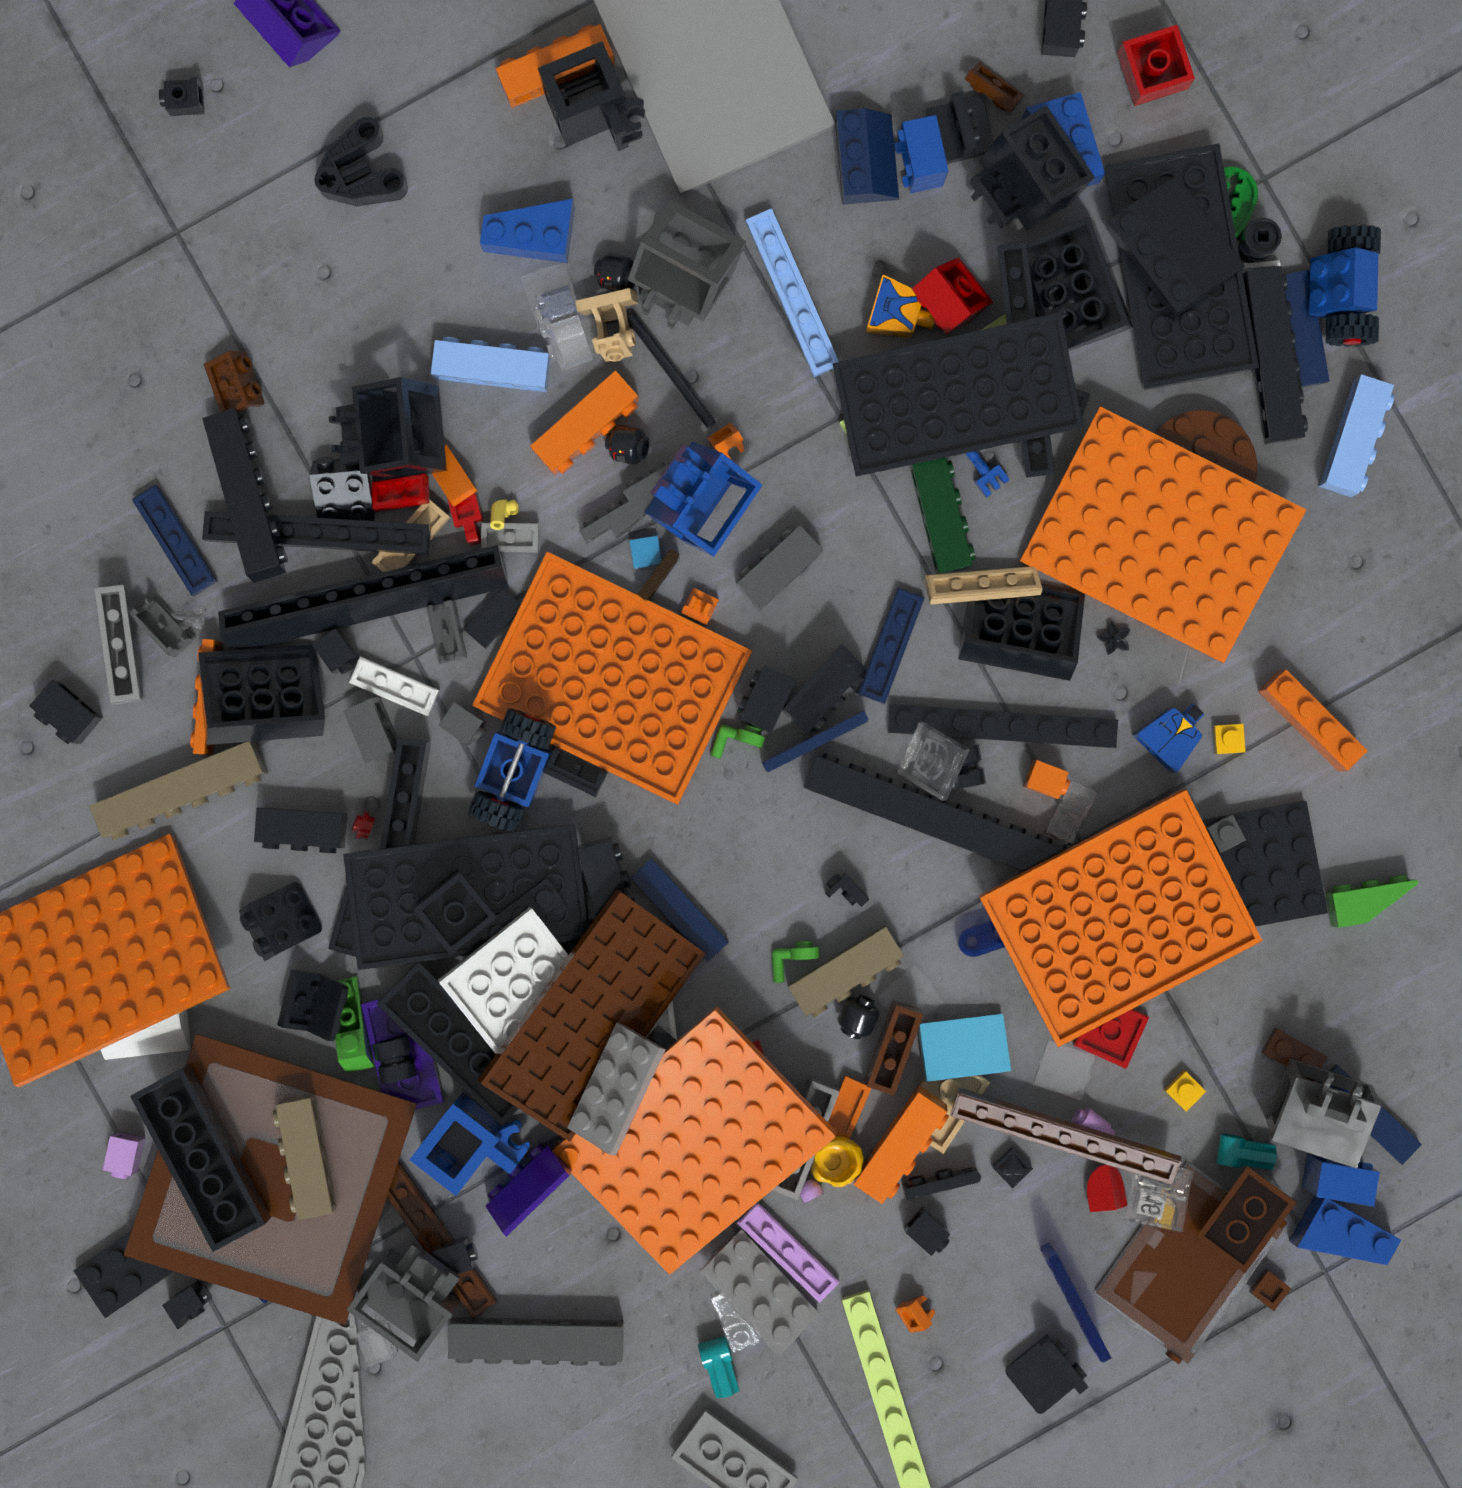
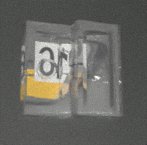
(1159, 1202)

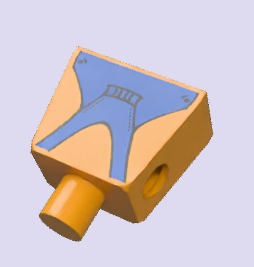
(897, 311)

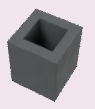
(463, 724)

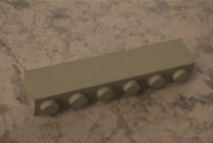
(179, 789)

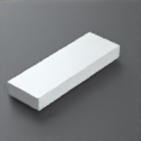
(394, 686)

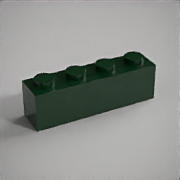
(941, 515)

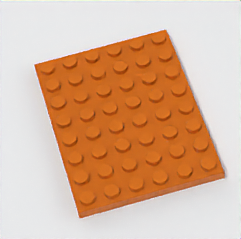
(1162, 534)
(614, 677)
(1120, 917)
(102, 960)
(703, 1143)

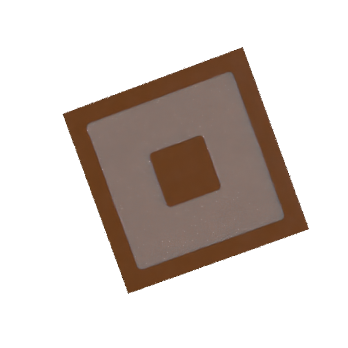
(287, 1261)

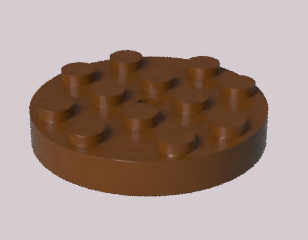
(1214, 439)

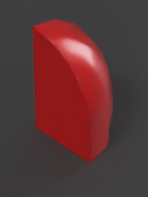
(1106, 1190)

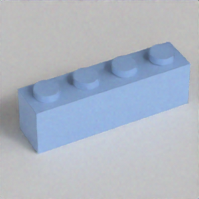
(491, 365)
(1357, 435)

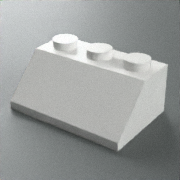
(162, 1037)

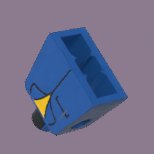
(1171, 736)

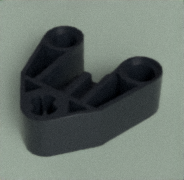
(347, 149)

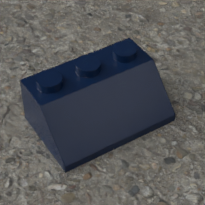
(866, 156)

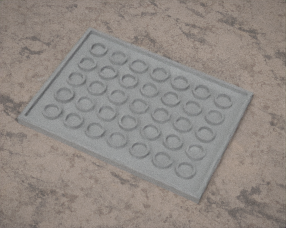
(716, 81)

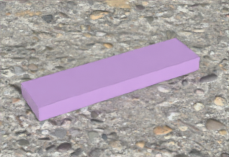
(788, 1251)

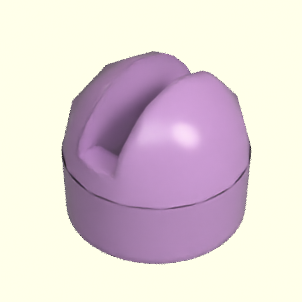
(810, 1190)

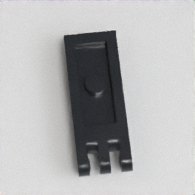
(943, 1181)

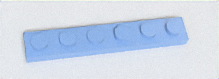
(792, 292)

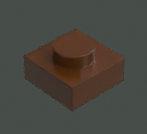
(1269, 1289)

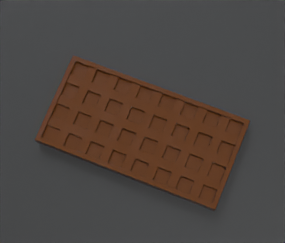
(617, 973)

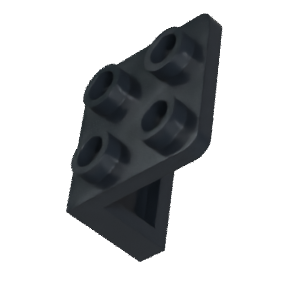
(340, 490)
(280, 920)
(313, 1004)
(1046, 1374)

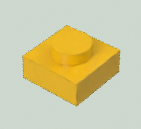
(1229, 738)
(1184, 1090)

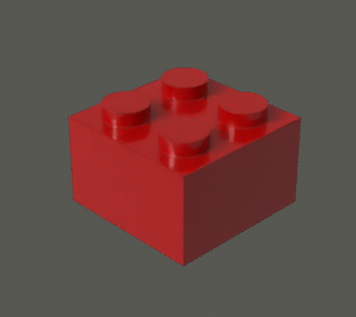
(1155, 65)
(952, 295)

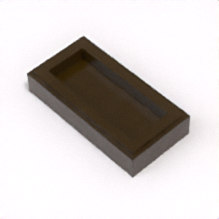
(659, 575)

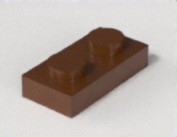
(992, 85)
(1283, 1046)

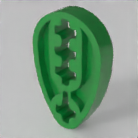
(1246, 197)

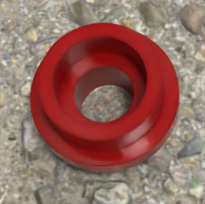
(363, 825)

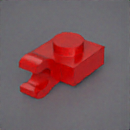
(466, 515)

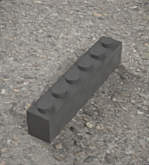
(536, 1340)

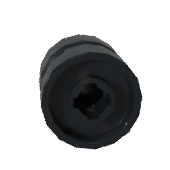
(1259, 240)
(976, 774)
(394, 1059)

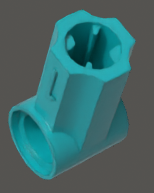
(1238, 1151)
(717, 1360)

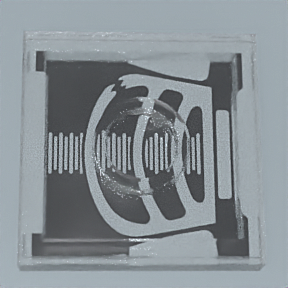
(933, 761)

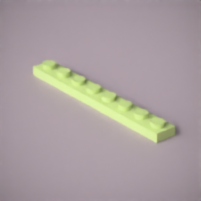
(885, 1390)

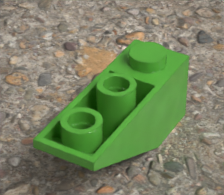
(1361, 904)
(352, 1039)

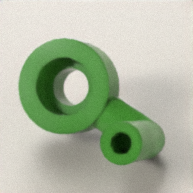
(749, 735)
(803, 951)

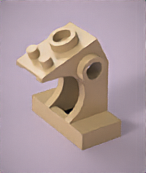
(610, 308)

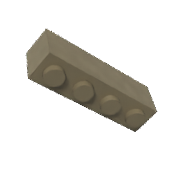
(845, 971)
(305, 1157)

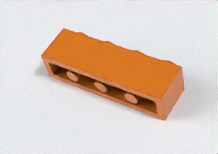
(521, 75)
(585, 423)
(1313, 721)
(901, 1144)

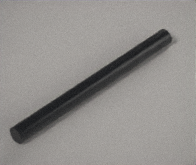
(671, 370)

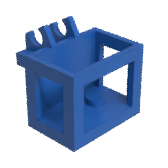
(693, 489)
(495, 1144)

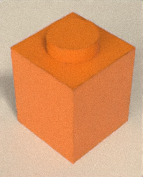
(1047, 780)

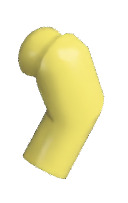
(500, 510)

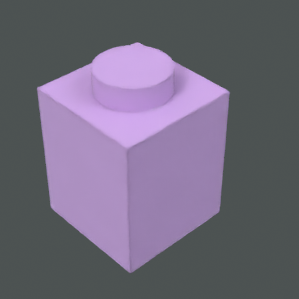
(123, 1155)

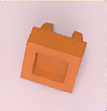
(725, 439)
(699, 606)
(914, 1316)

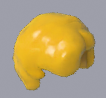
(838, 1162)

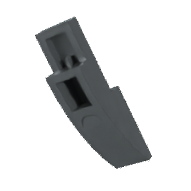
(625, 516)

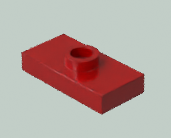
(400, 492)

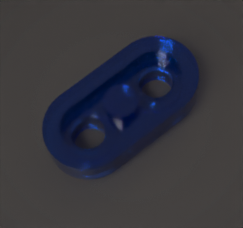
(985, 940)

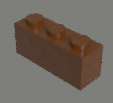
(893, 1047)

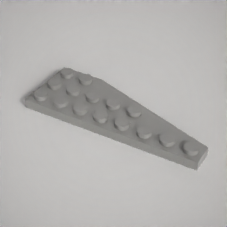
(326, 1421)

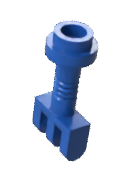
(987, 475)

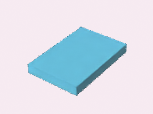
(964, 1047)

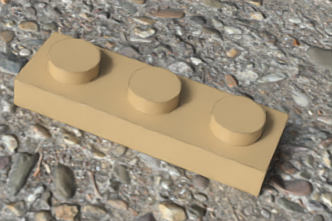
(425, 514)

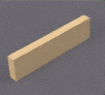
(983, 585)

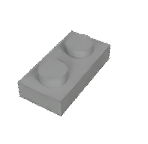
(512, 538)

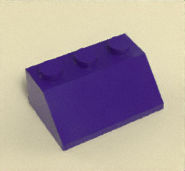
(290, 27)
(527, 1188)

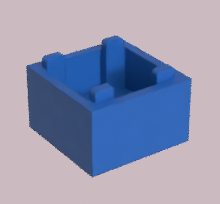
(922, 154)
(1340, 1182)

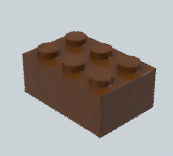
(1246, 1219)

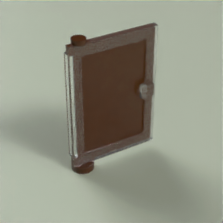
(1192, 1279)

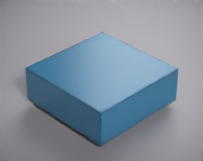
(645, 552)

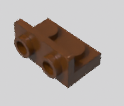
(234, 381)

